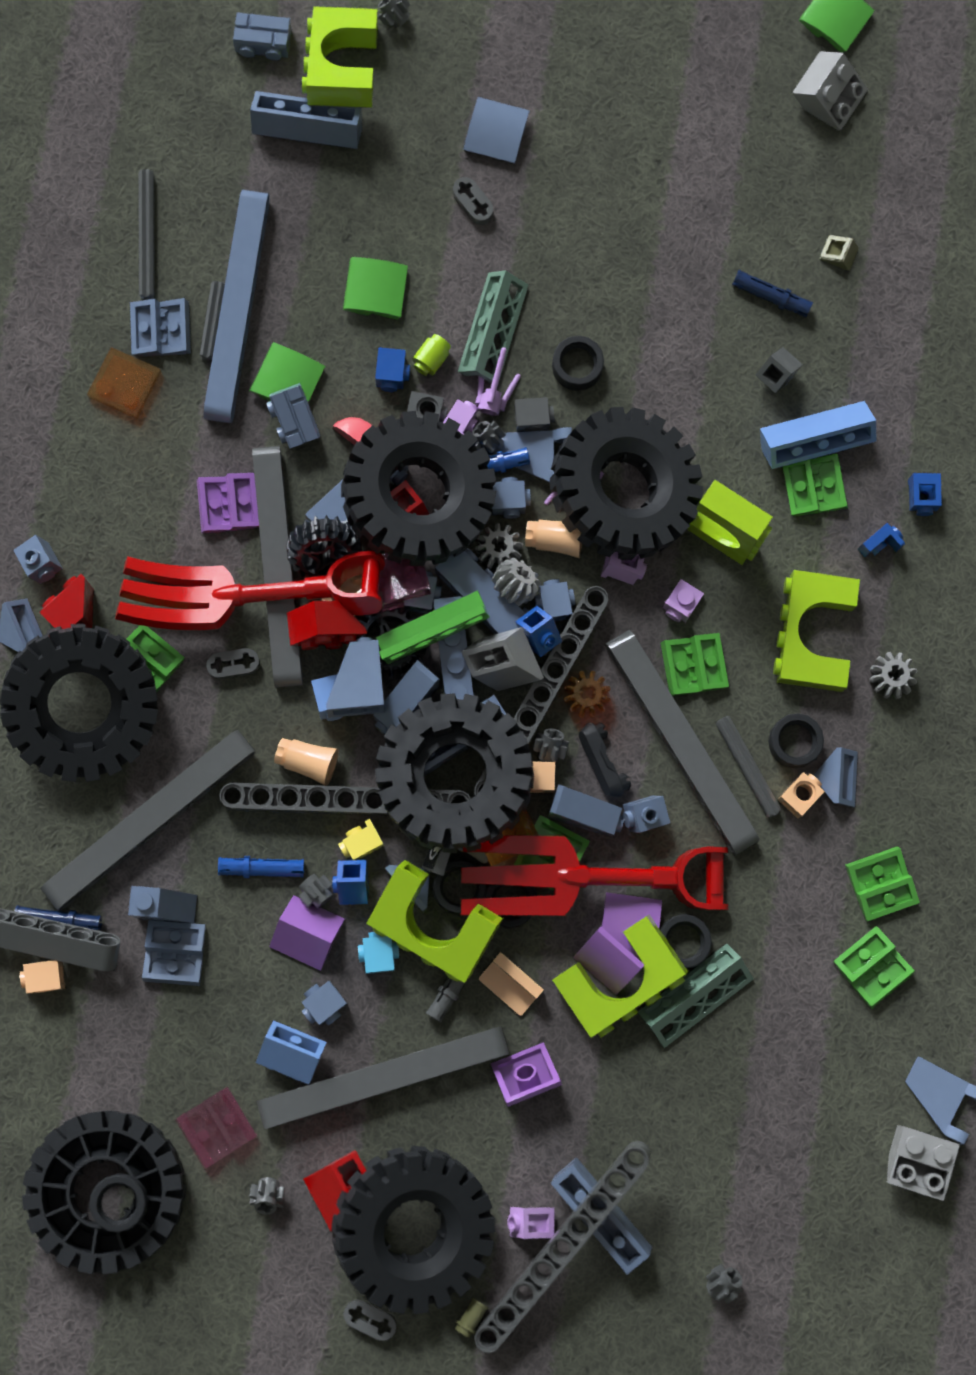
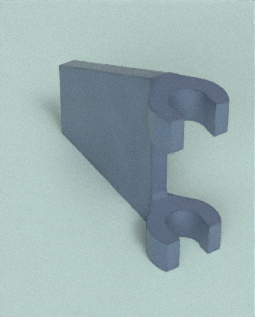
(540, 449)
(940, 1095)

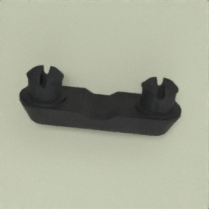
(592, 741)

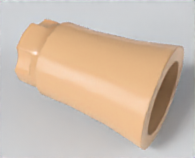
(553, 537)
(307, 759)

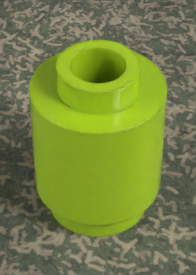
(431, 355)

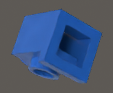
(930, 486)

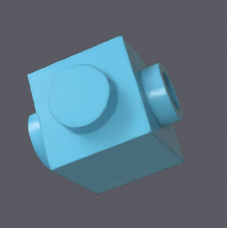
(378, 953)

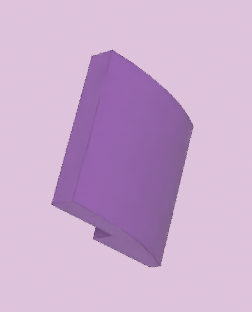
(227, 503)
(624, 911)
(608, 961)

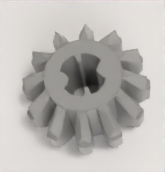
(487, 548)
(516, 581)
(885, 666)

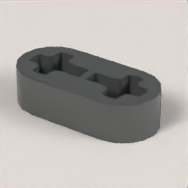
(477, 197)
(232, 657)
(373, 1313)

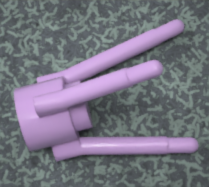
(491, 400)

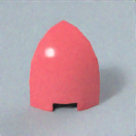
(352, 428)

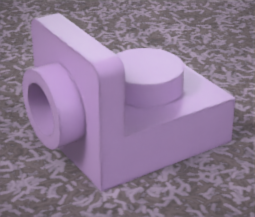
(682, 601)
(531, 1222)

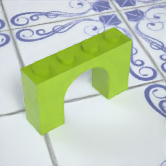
(331, 30)
(730, 523)
(796, 662)
(395, 919)
(598, 1010)

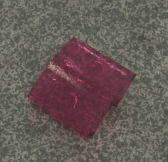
(401, 583)
(215, 1128)

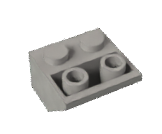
(830, 89)
(503, 660)
(921, 1162)

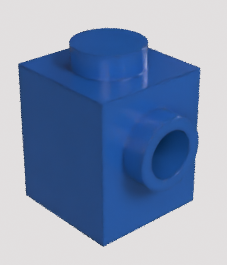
(391, 369)
(539, 630)
(351, 882)

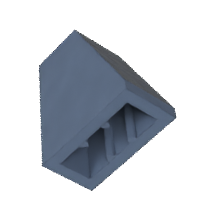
(358, 682)
(413, 688)
(585, 812)
(162, 905)

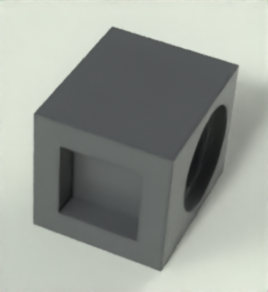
(419, 401)
(533, 414)

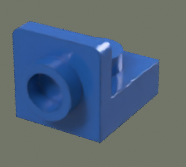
(877, 543)

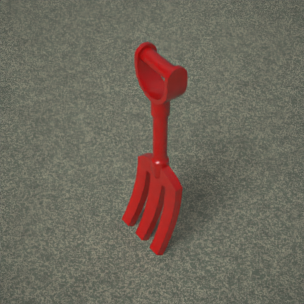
(214, 595)
(568, 876)

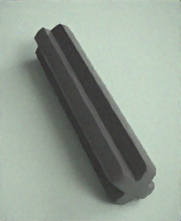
(211, 320)

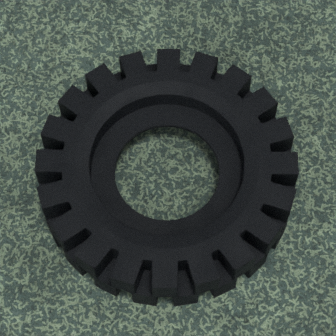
(446, 723)
(72, 753)

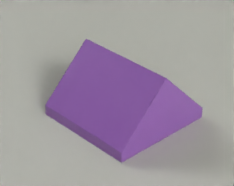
(306, 933)
(525, 1074)

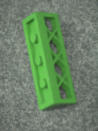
(432, 627)

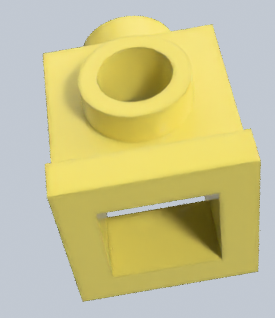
(361, 841)

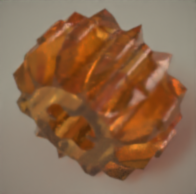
(586, 685)

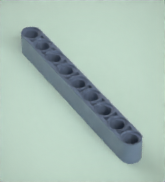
(236, 306)

